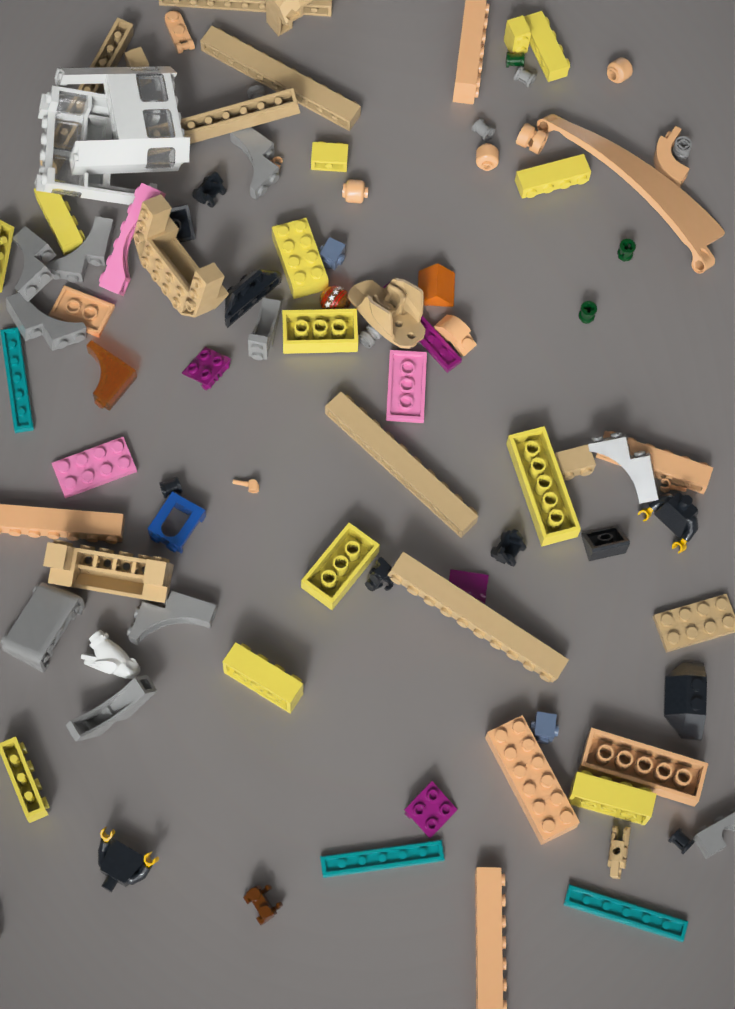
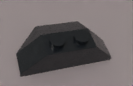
(248, 293)
(686, 700)

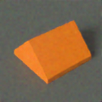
(437, 285)

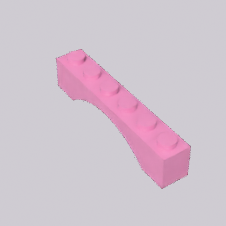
(116, 276)

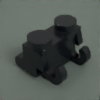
(209, 189)
(508, 547)
(379, 575)

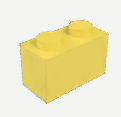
(517, 35)
(329, 156)

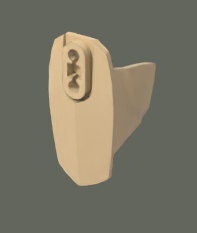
(391, 310)

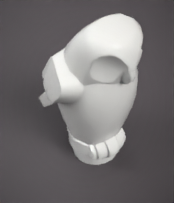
(110, 657)

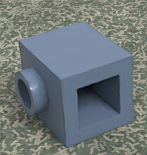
(332, 253)
(544, 727)

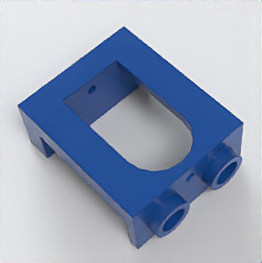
(176, 542)

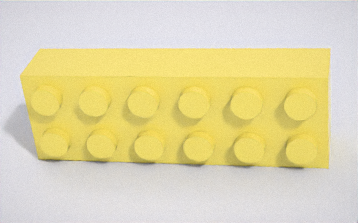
(543, 486)

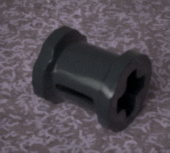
(170, 486)
(681, 841)

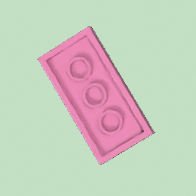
(406, 386)
(94, 467)

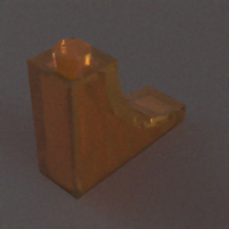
(114, 378)

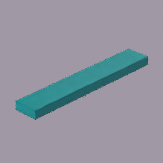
(17, 380)
(382, 858)
(626, 913)

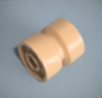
(531, 138)

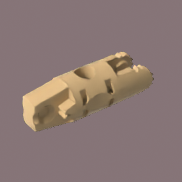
(618, 861)

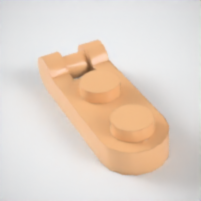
(178, 31)

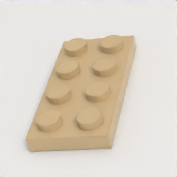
(695, 623)

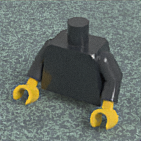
(677, 514)
(121, 863)

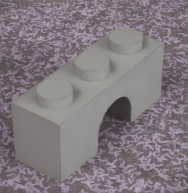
(710, 838)

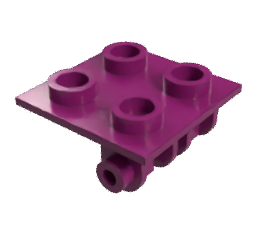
(207, 367)
(472, 583)
(430, 809)

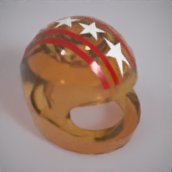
(334, 298)

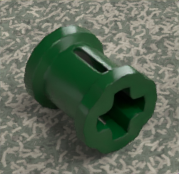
(515, 59)
(628, 251)
(587, 306)

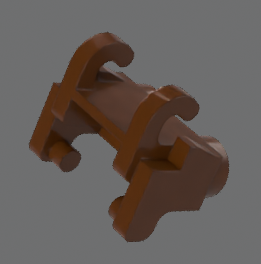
(261, 903)

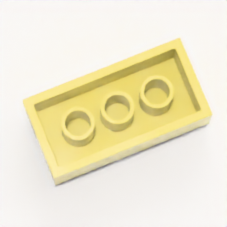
(300, 258)
(320, 331)
(340, 566)
(263, 677)
(611, 797)

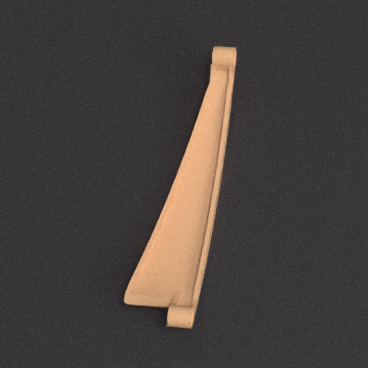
(676, 207)

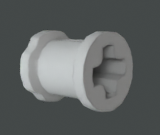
(525, 77)
(483, 129)

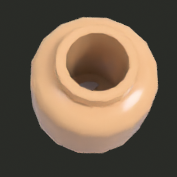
(619, 70)
(487, 156)
(354, 191)

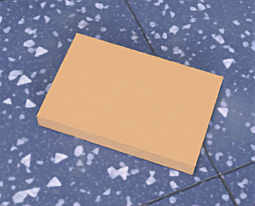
(82, 307)

